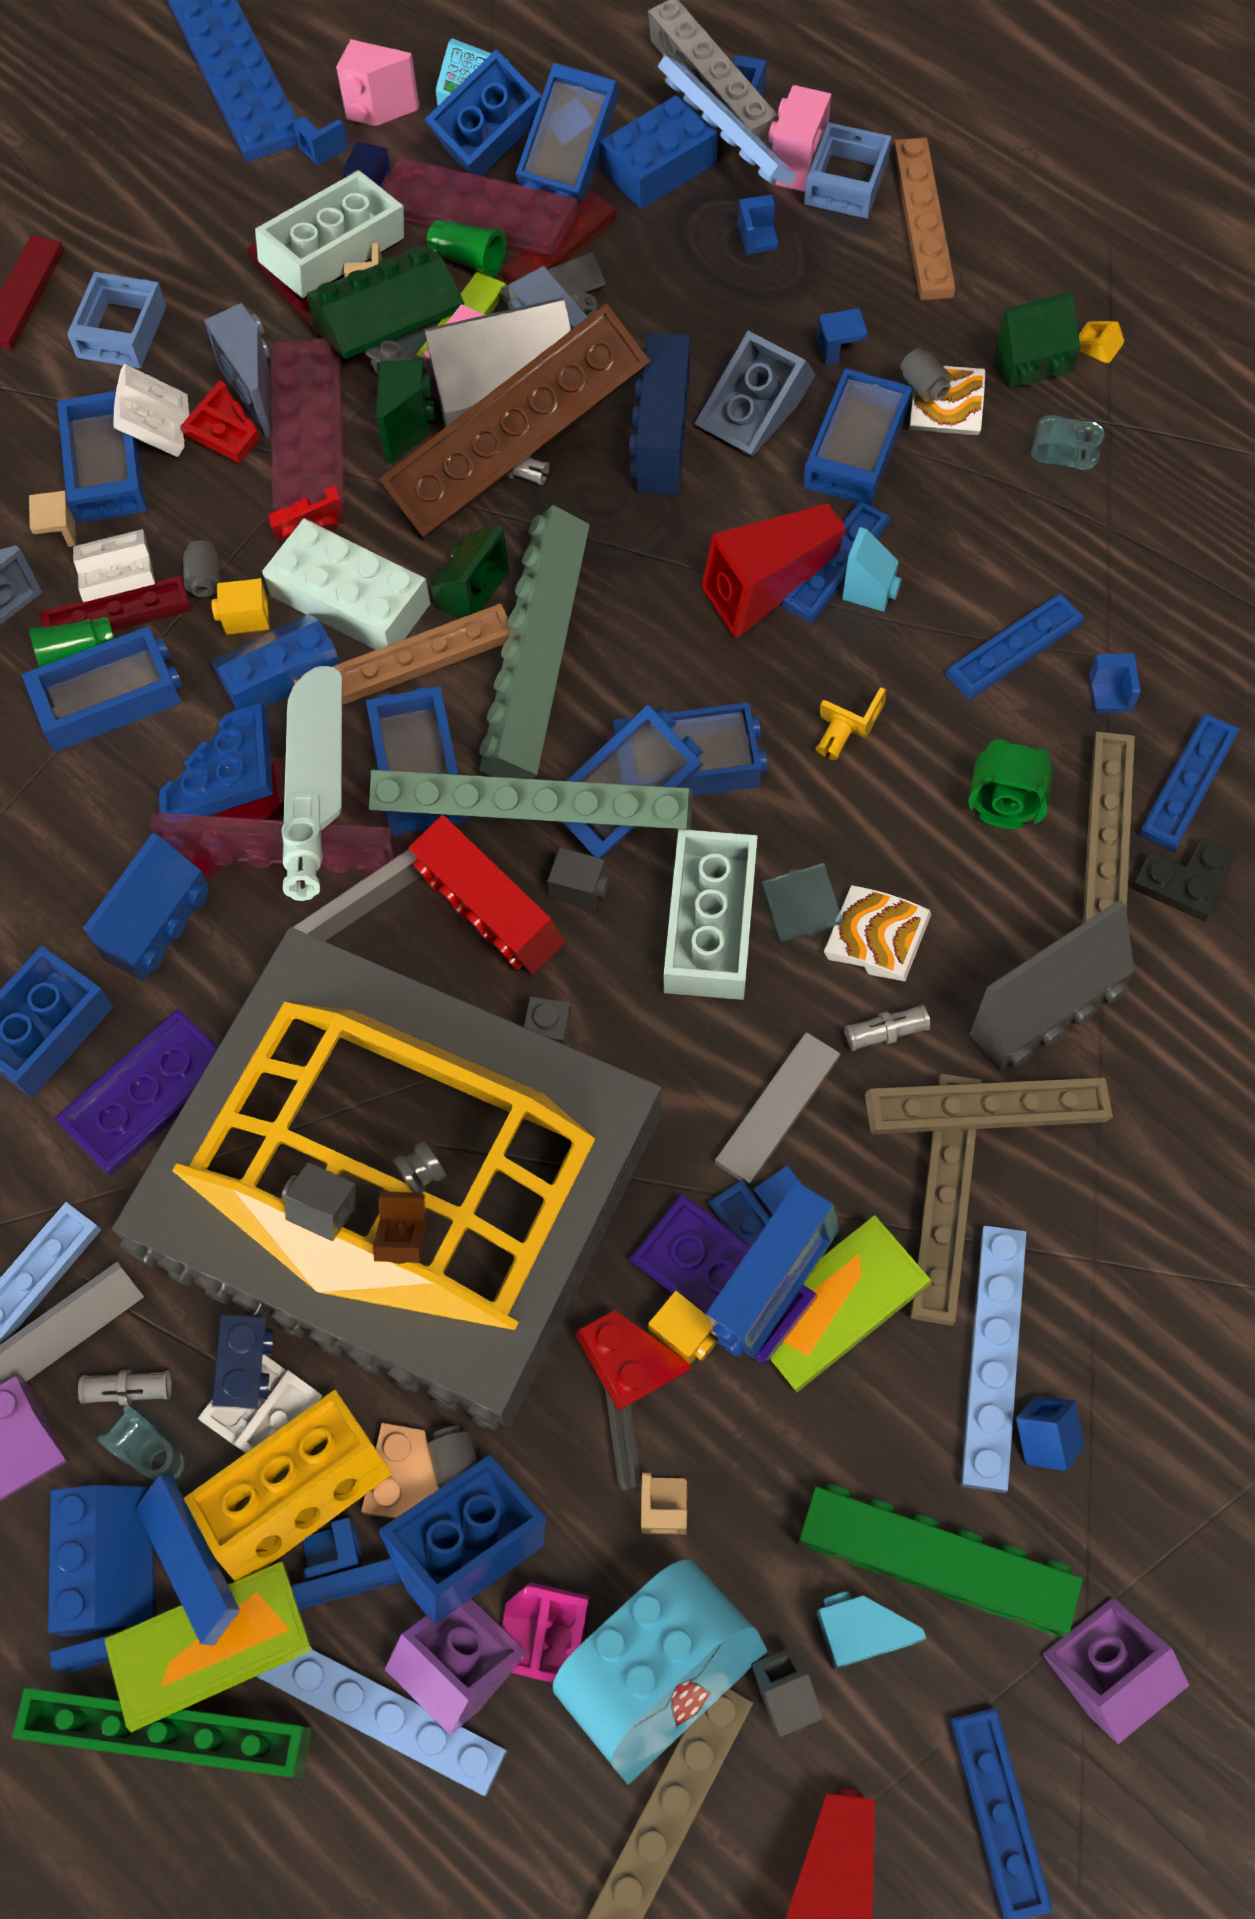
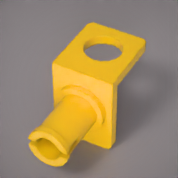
(845, 722)

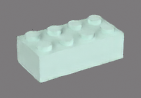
(327, 230)
(346, 586)
(710, 914)

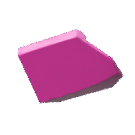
(547, 1626)

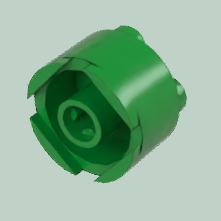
(1011, 784)

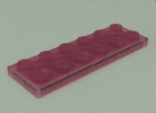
(525, 215)
(306, 422)
(262, 842)

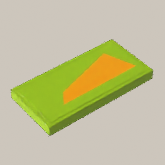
(856, 1292)
(166, 1668)

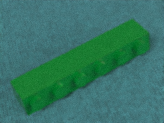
(941, 1561)
(177, 1737)

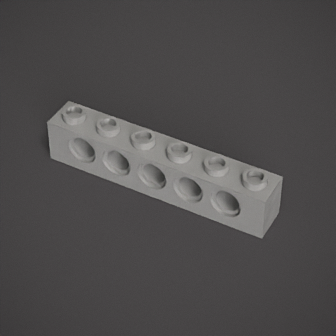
(685, 41)

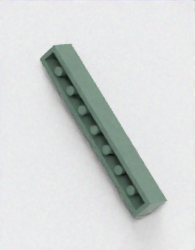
(534, 646)
(531, 799)

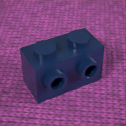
(239, 1362)

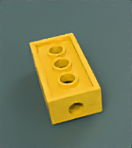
(286, 1487)

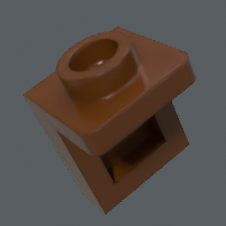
(400, 1228)

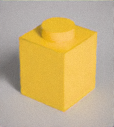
(241, 606)
(683, 1329)

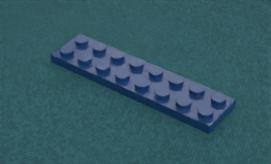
(237, 75)

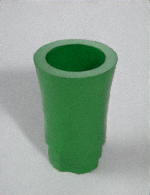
(468, 245)
(64, 640)

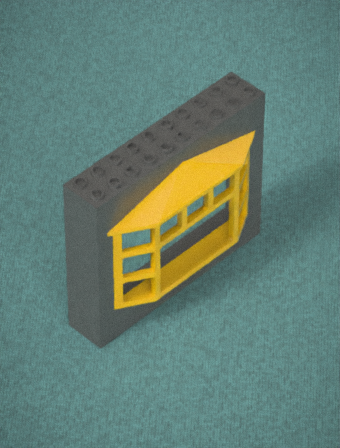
(385, 1313)

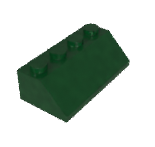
(384, 301)

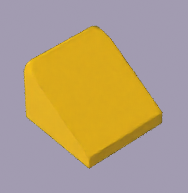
(1101, 340)

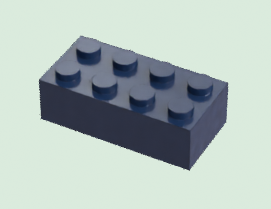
(661, 415)

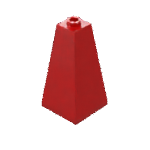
(764, 561)
(839, 1861)

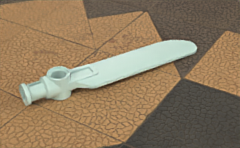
(311, 776)

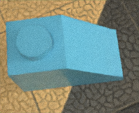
(870, 573)
(862, 1629)

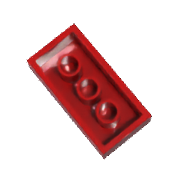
(485, 896)

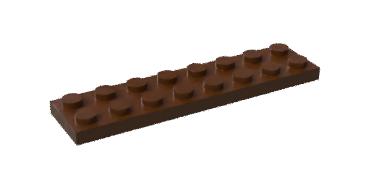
(515, 421)

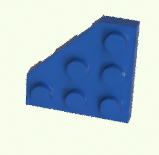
(226, 770)

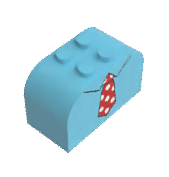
(657, 1666)

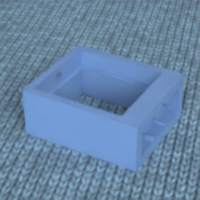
(844, 193)
(109, 345)

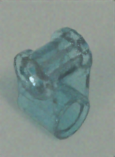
(1063, 440)
(137, 1442)

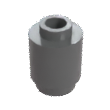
(926, 375)
(201, 569)
(451, 1454)

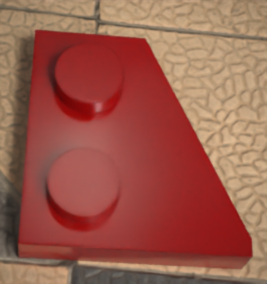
(221, 425)
(324, 513)
(628, 1358)

